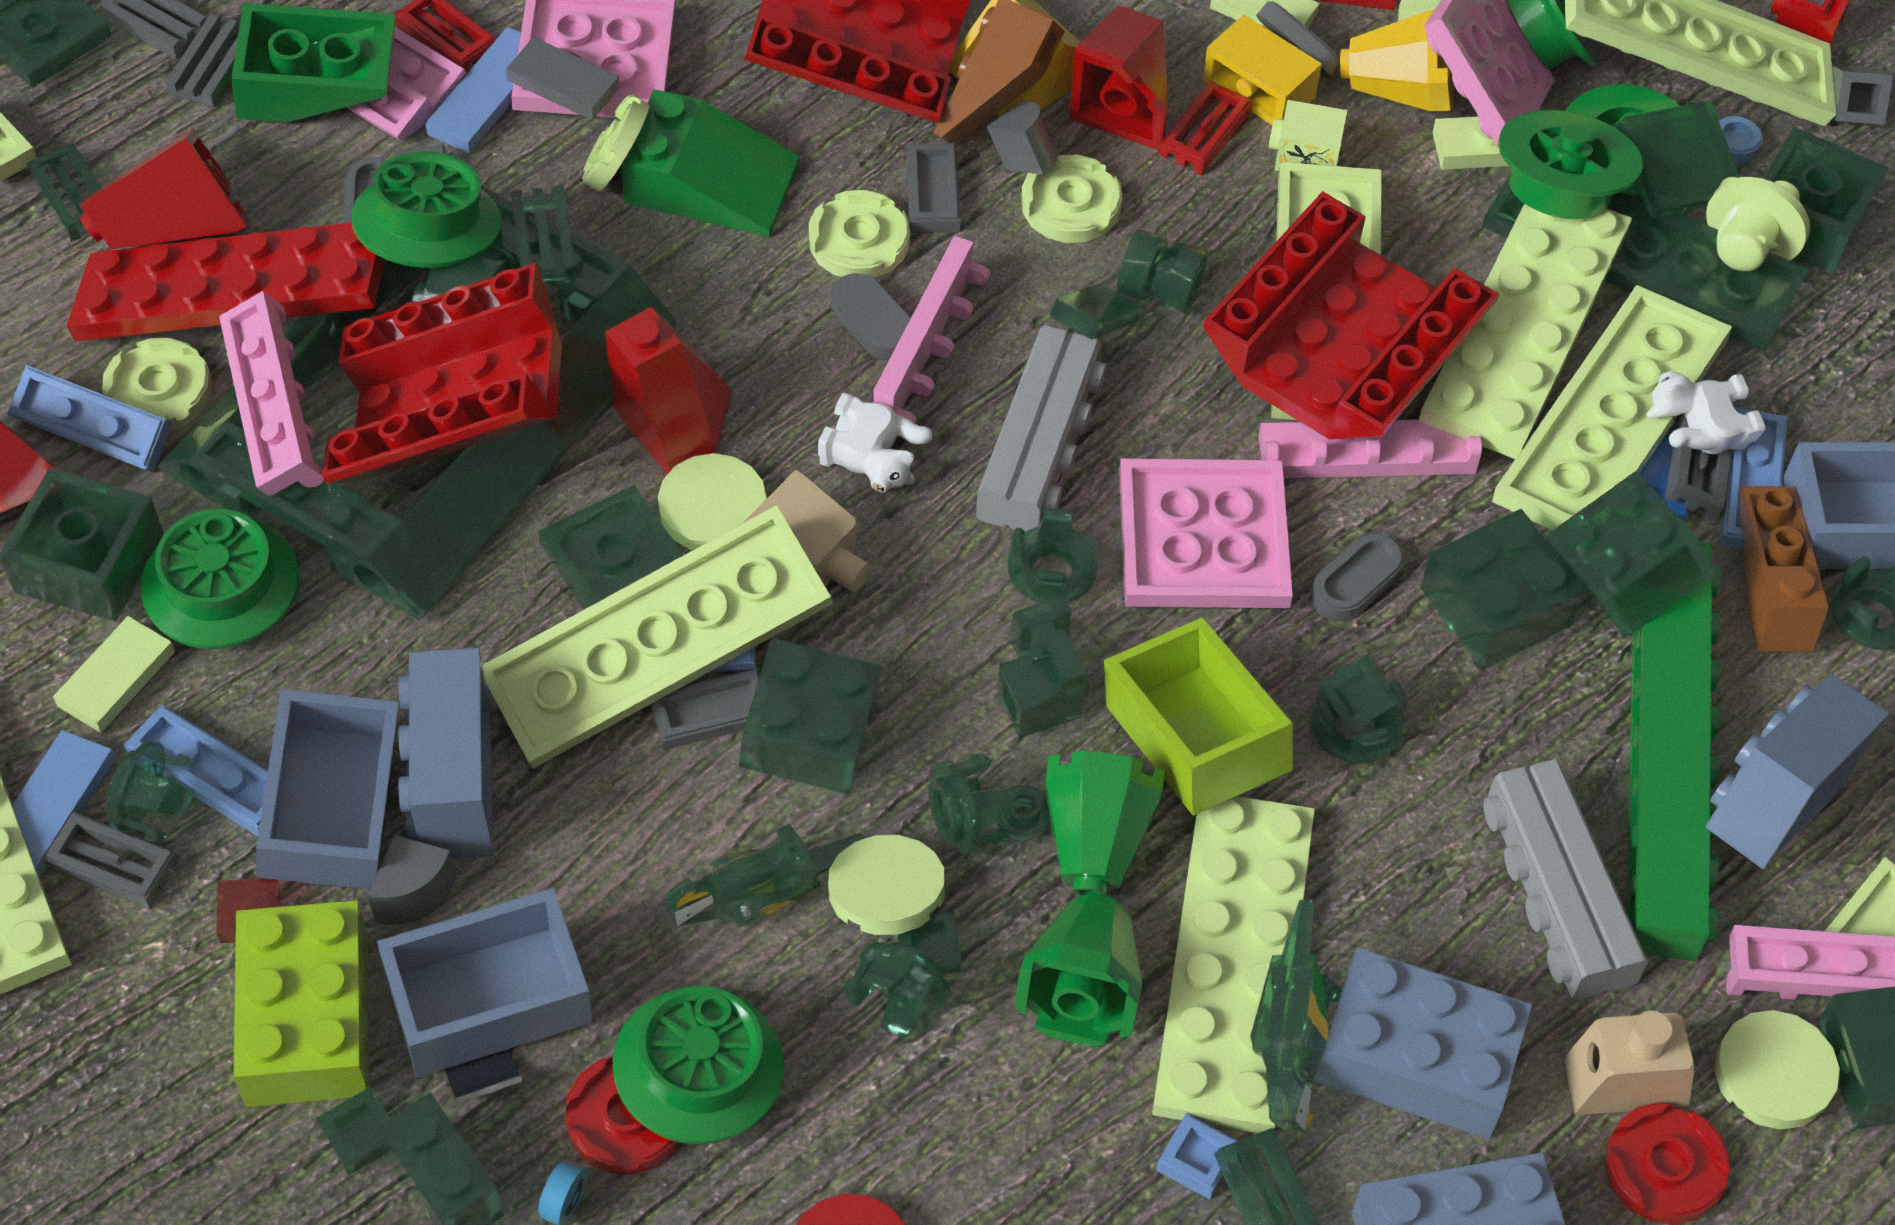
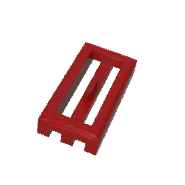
(440, 36)
(1188, 153)

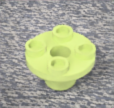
(1755, 220)

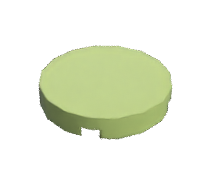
(615, 142)
(1072, 200)
(859, 234)
(161, 379)
(708, 498)
(886, 884)
(1777, 1069)

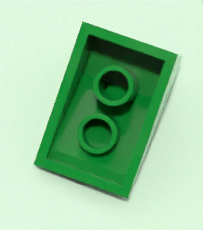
(308, 60)
(706, 166)

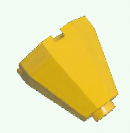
(1399, 65)

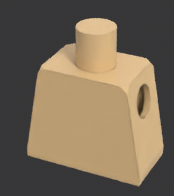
(822, 530)
(1637, 1061)

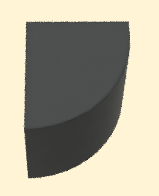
(1861, 94)
(1024, 139)
(410, 881)

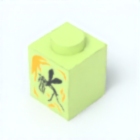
(1308, 134)

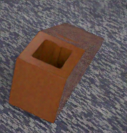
(1005, 63)
(1780, 571)

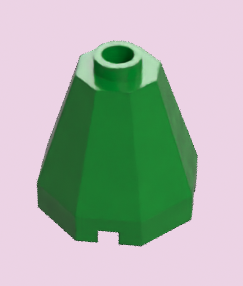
(1099, 816)
(1083, 974)

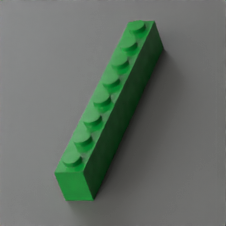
(1673, 776)

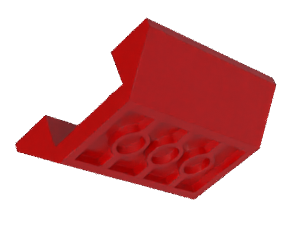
(866, 48)
(1339, 327)
(447, 374)

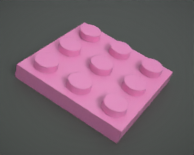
(615, 35)
(1489, 60)
(1204, 533)

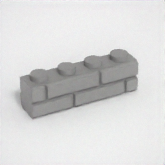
(1040, 430)
(1564, 881)

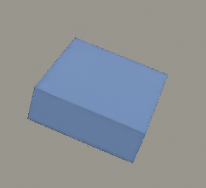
(1191, 1156)

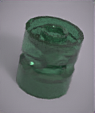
(1162, 271)

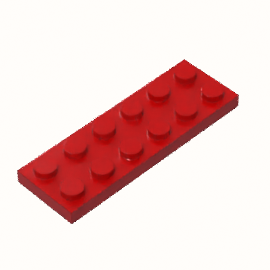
(202, 279)

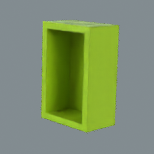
(1198, 715)
(301, 1003)

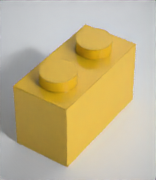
(1261, 68)

